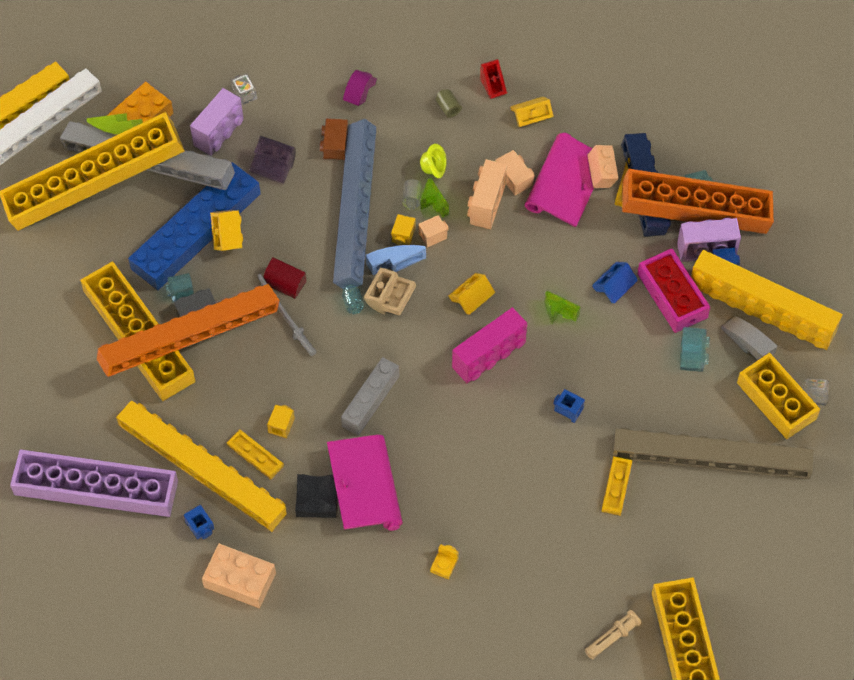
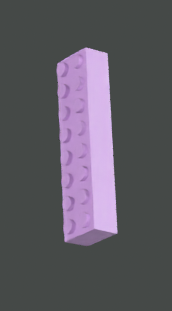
(94, 483)

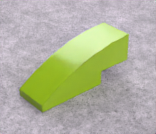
(113, 123)

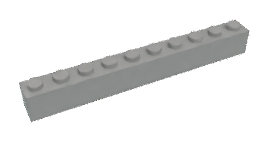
(185, 166)

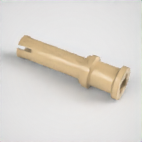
(619, 629)

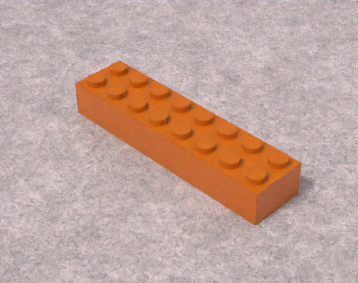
(696, 200)

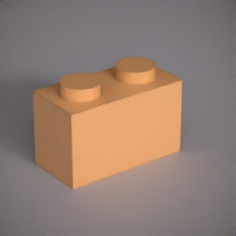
(602, 166)
(518, 174)

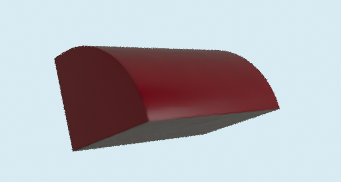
(284, 277)

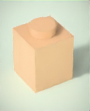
(433, 231)

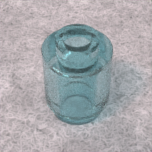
(353, 299)

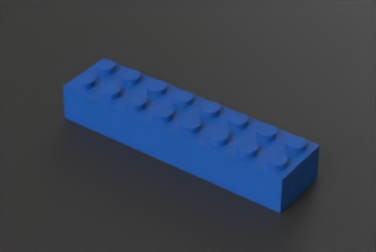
(190, 229)

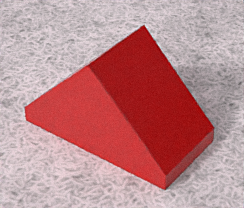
(492, 79)

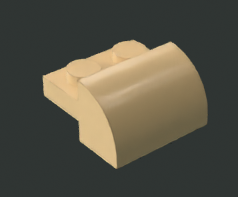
(389, 292)

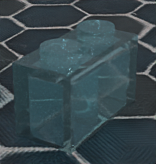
(693, 349)

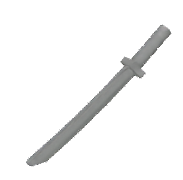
(297, 332)

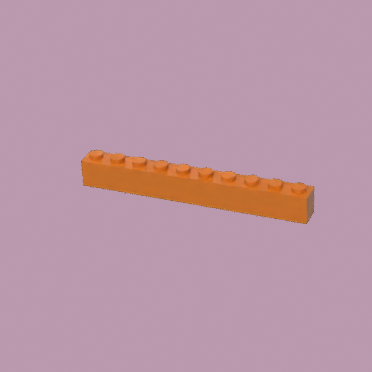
(187, 330)

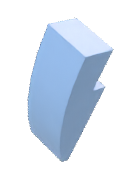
(395, 257)

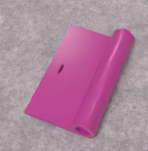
(561, 181)
(367, 472)

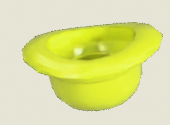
(434, 161)

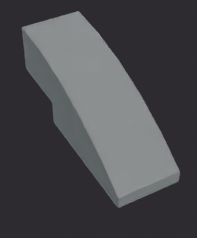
(749, 338)

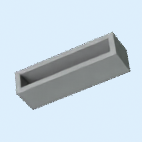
(370, 396)

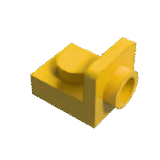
(445, 561)

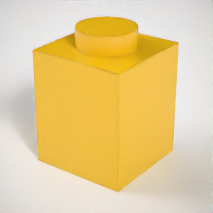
(403, 230)
(281, 421)

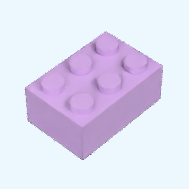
(217, 122)
(707, 236)

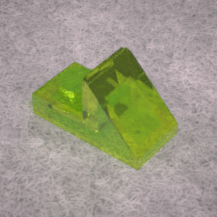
(433, 196)
(557, 305)

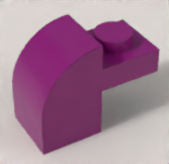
(358, 87)

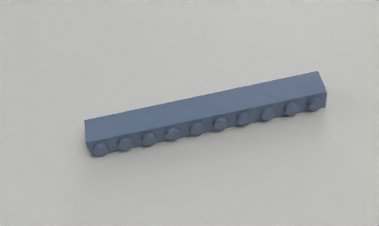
(355, 204)

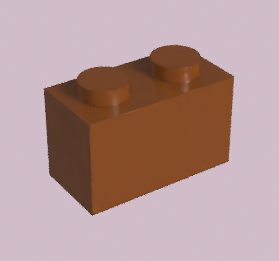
(335, 138)

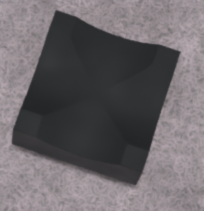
(316, 496)

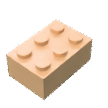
(487, 194)
(239, 575)

